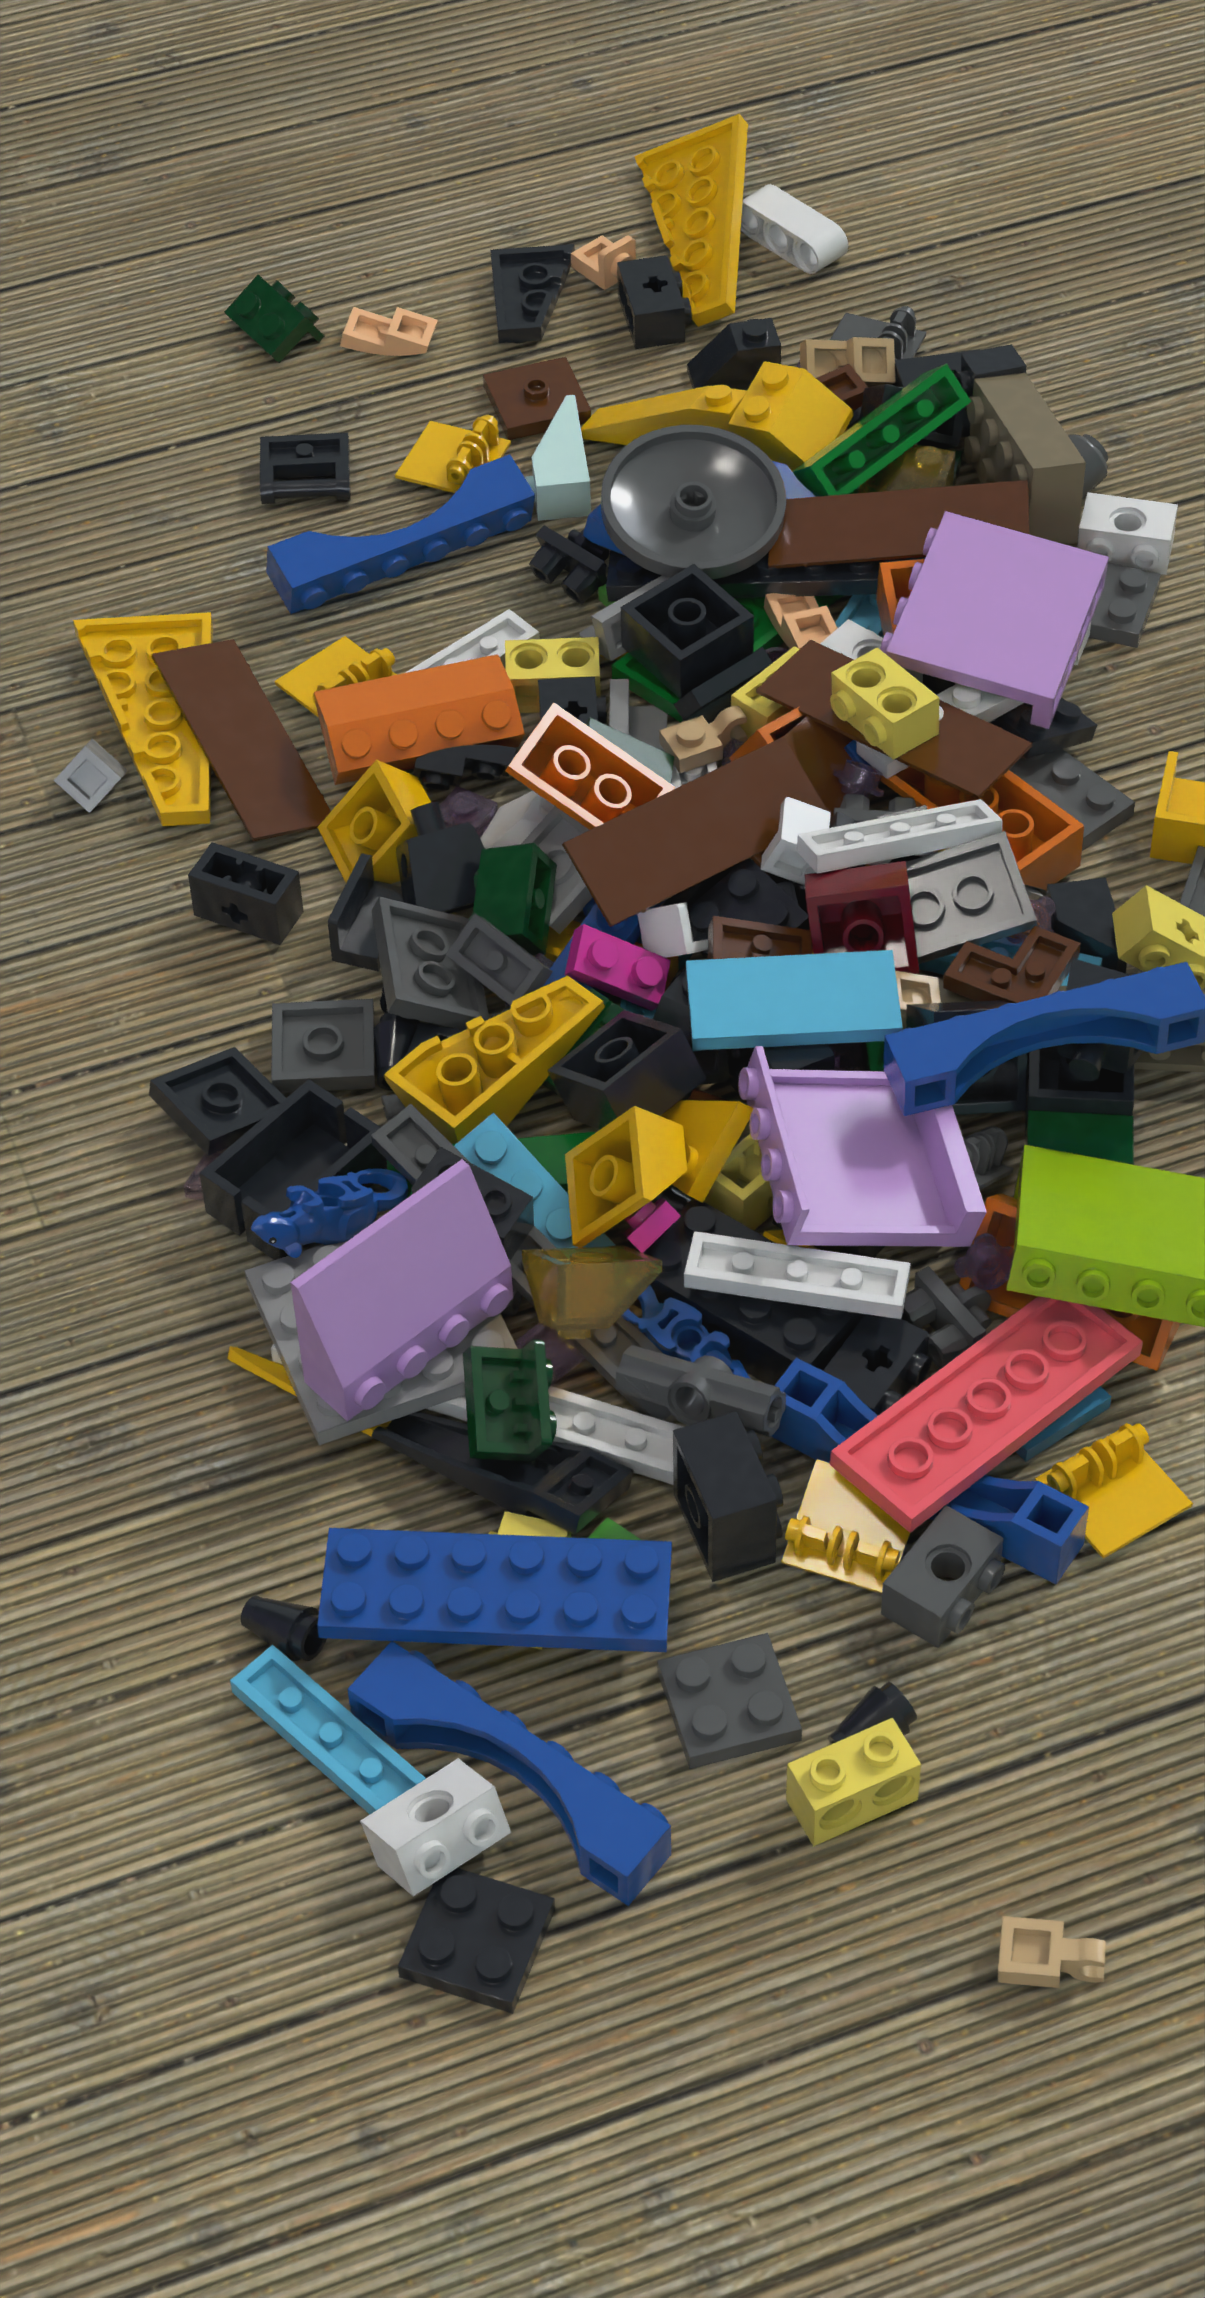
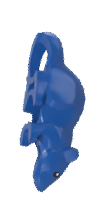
(332, 1212)
(679, 1331)

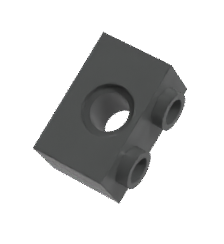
(952, 1549)

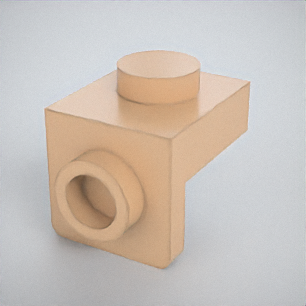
(600, 258)

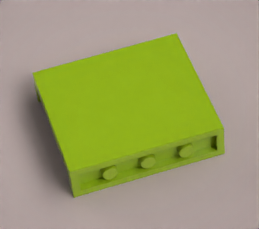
(1110, 1235)

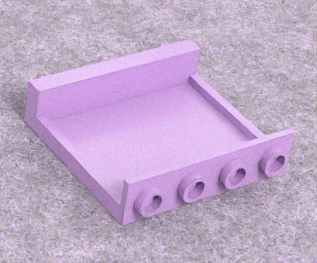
(997, 611)
(853, 1165)

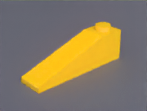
(630, 420)
(495, 1060)

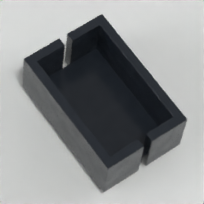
(287, 1148)

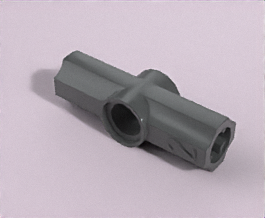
(700, 1389)

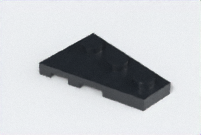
(527, 289)

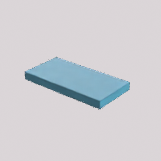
(792, 1000)

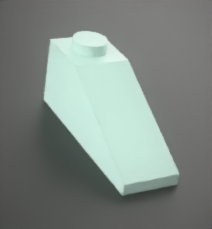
(561, 468)

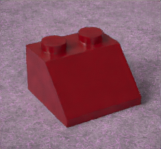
(863, 912)

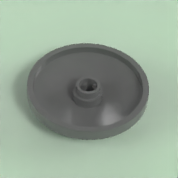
(693, 500)

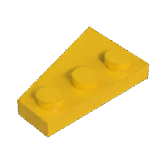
(709, 1137)

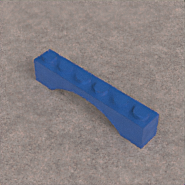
(323, 566)
(1141, 1011)
(1037, 1522)
(420, 1708)

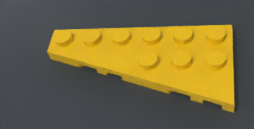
(698, 209)
(145, 710)

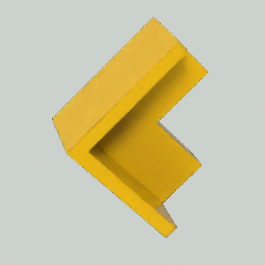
(1178, 817)

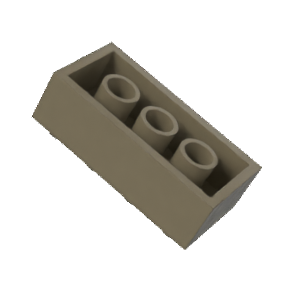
(1019, 440)

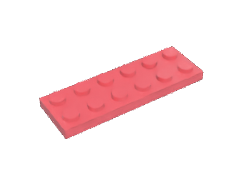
(983, 1407)

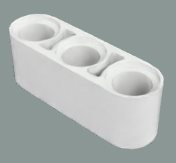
(792, 229)

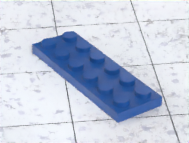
(496, 1590)

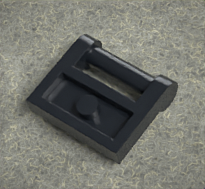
(304, 457)

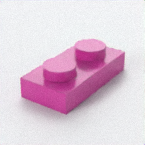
(617, 967)
(650, 1223)

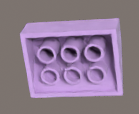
(400, 1293)

